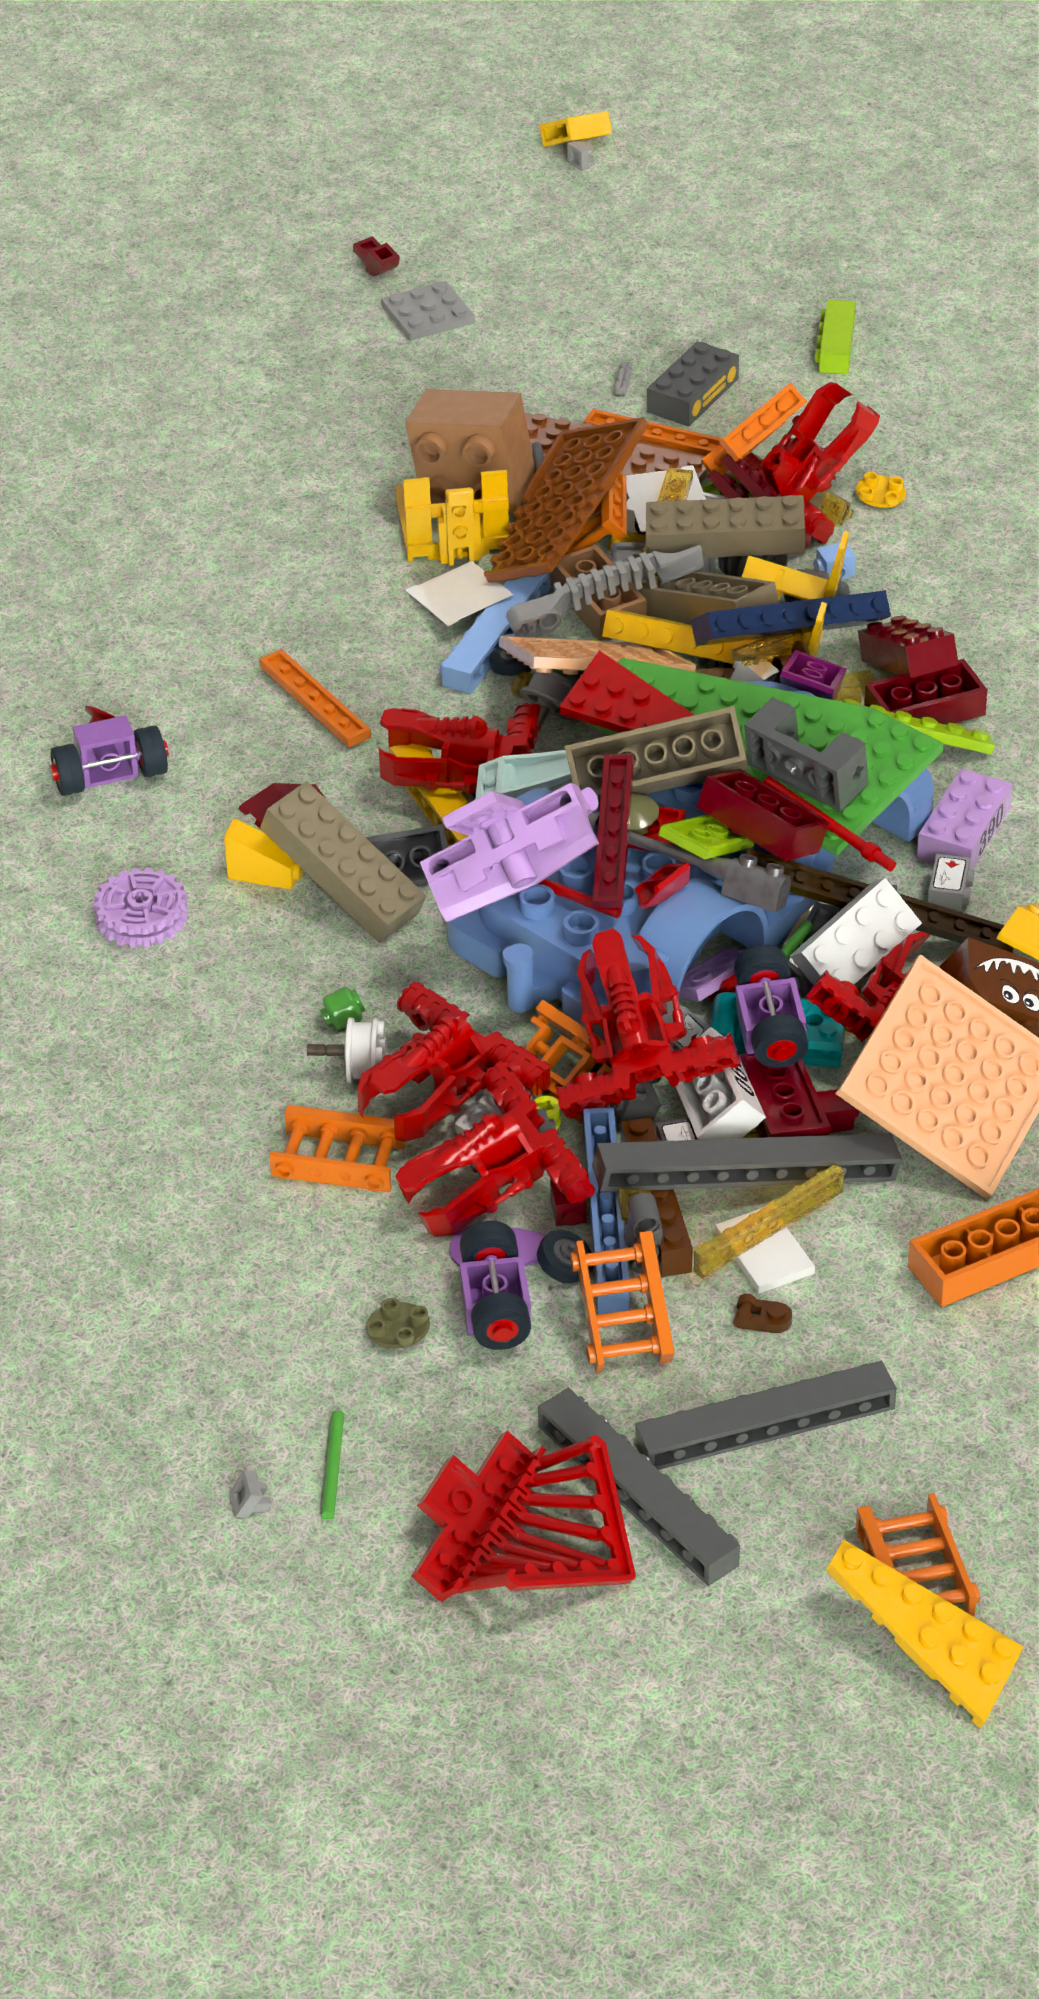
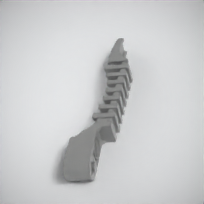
(546, 612)

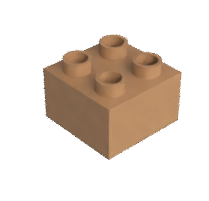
(469, 433)

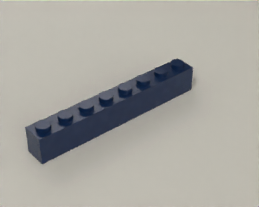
(789, 618)

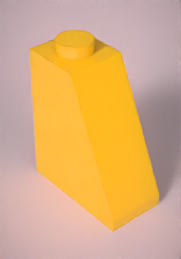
(575, 128)
(257, 858)

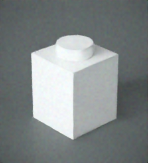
(762, 672)

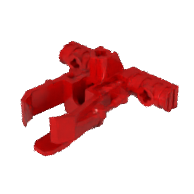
(805, 464)
(462, 744)
(842, 999)
(635, 1031)
(451, 1055)
(502, 1153)

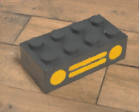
(693, 383)

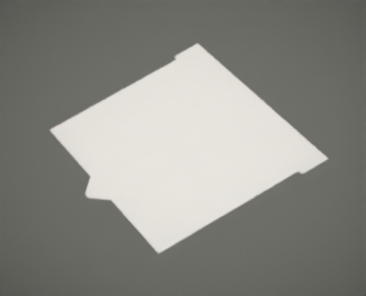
(647, 487)
(458, 593)

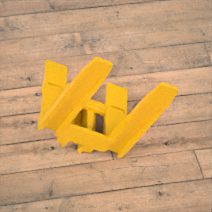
(464, 524)
(801, 586)

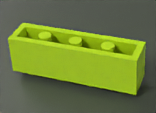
(835, 336)

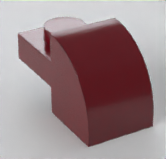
(376, 256)

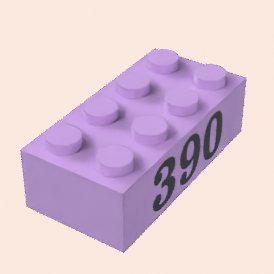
(965, 817)

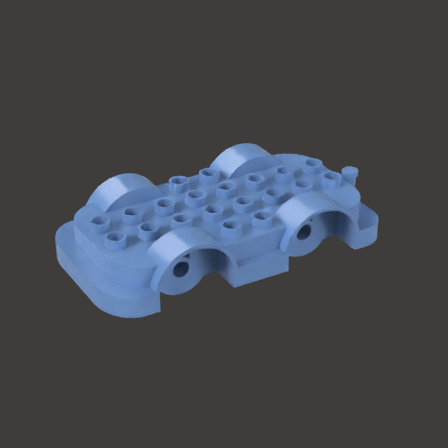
(543, 936)

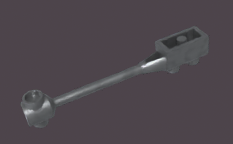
(741, 877)

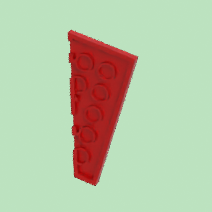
(618, 698)

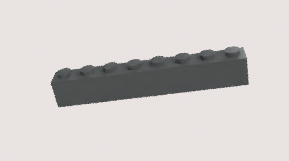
(766, 1415)
(645, 1490)

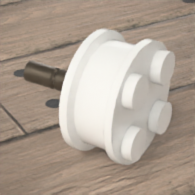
(362, 1048)

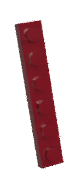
(613, 831)

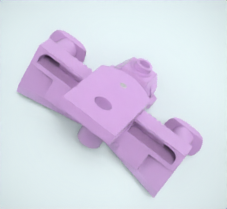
(526, 841)

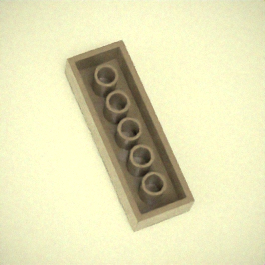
(727, 526)
(705, 592)
(665, 753)
(342, 861)

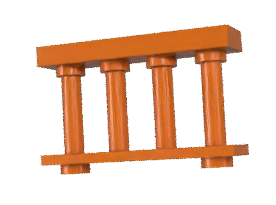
(755, 428)
(612, 518)
(337, 1126)
(647, 1282)
(871, 1536)

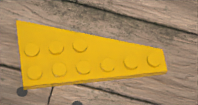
(934, 1633)

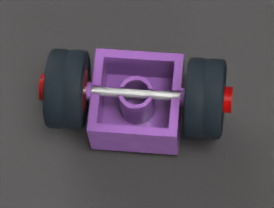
(107, 754)
(769, 1007)
(494, 1286)

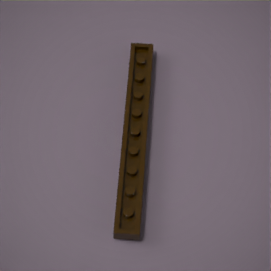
(841, 890)

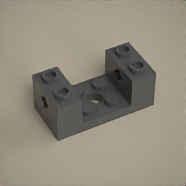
(827, 776)

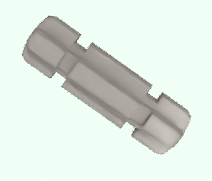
(623, 378)

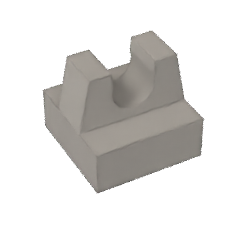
(579, 154)
(248, 1495)

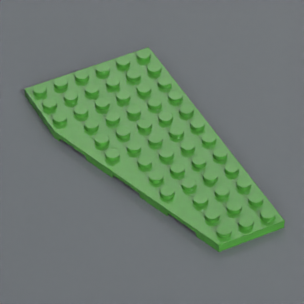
(893, 749)

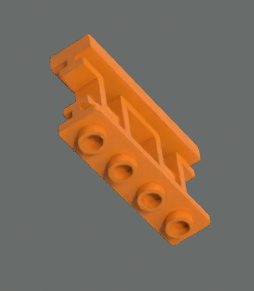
(578, 1045)

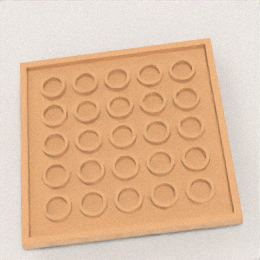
(576, 655)
(949, 1077)

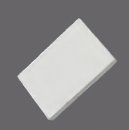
(773, 1260)

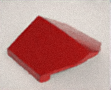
(662, 884)

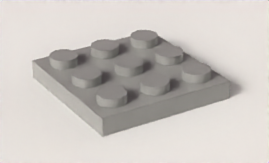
(427, 310)

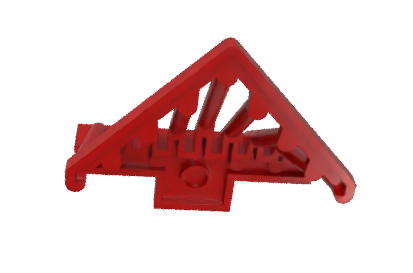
(481, 1518)

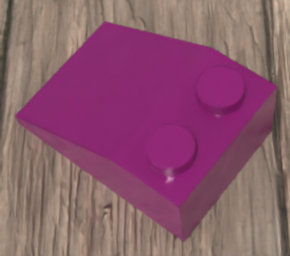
(813, 675)

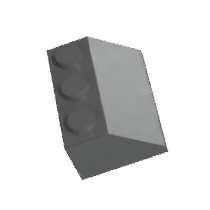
(411, 847)

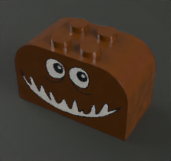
(999, 978)

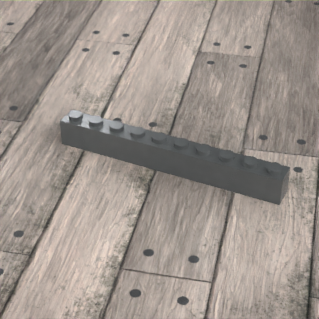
(743, 1161)

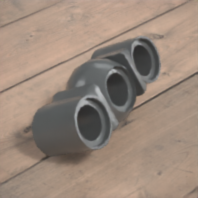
(642, 1217)

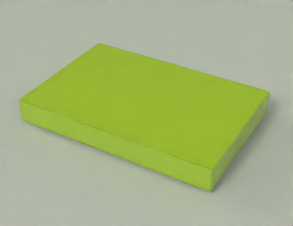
(704, 837)

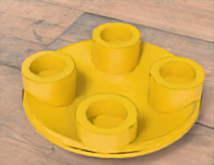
(881, 490)

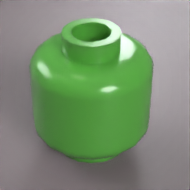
(341, 1006)

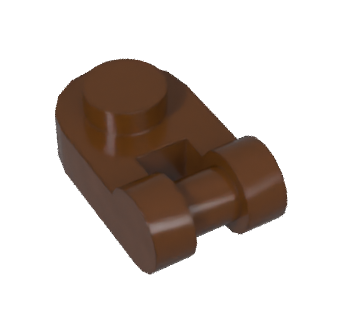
(773, 1317)

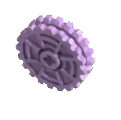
(140, 907)

